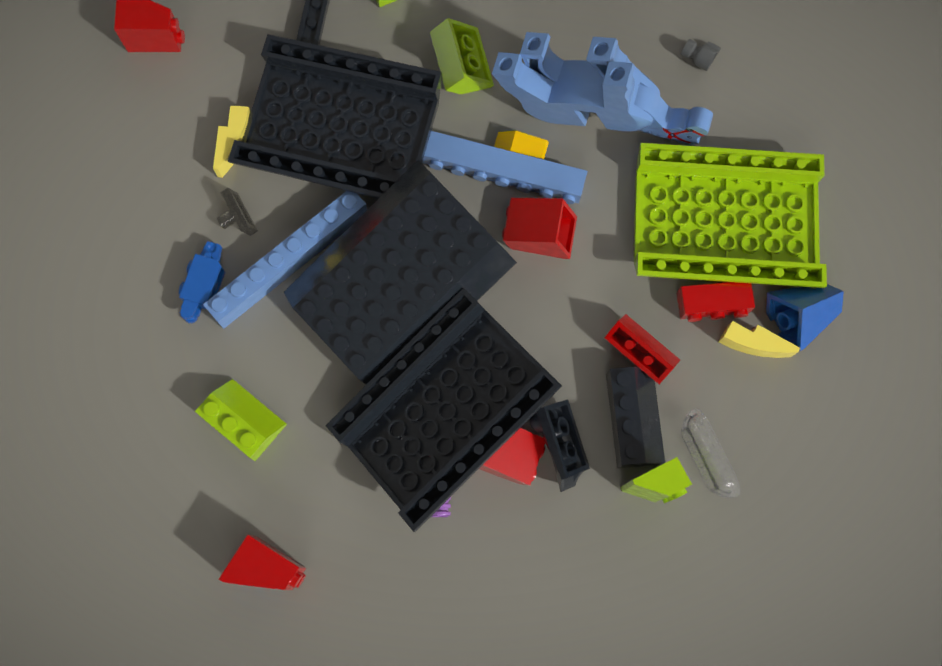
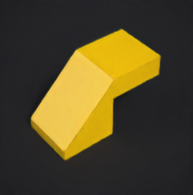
(522, 143)

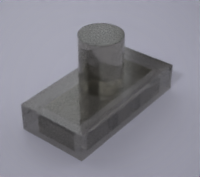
(236, 214)

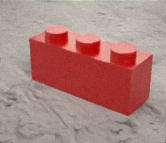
(715, 301)
(642, 348)

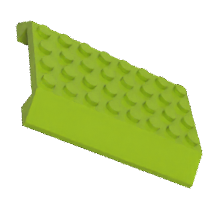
(728, 215)

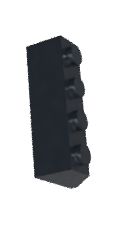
(634, 418)

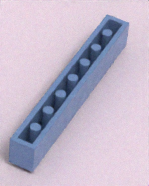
(504, 167)
(285, 259)

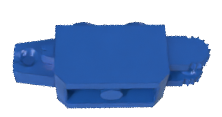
(202, 281)

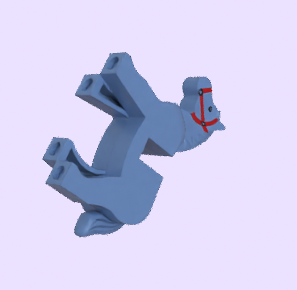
(604, 84)

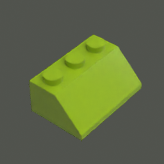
(461, 57)
(241, 418)
(661, 483)

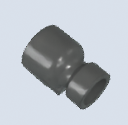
(702, 55)

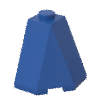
(803, 312)

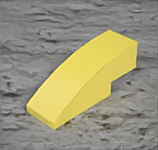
(226, 135)
(757, 342)

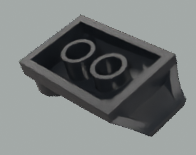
(563, 442)

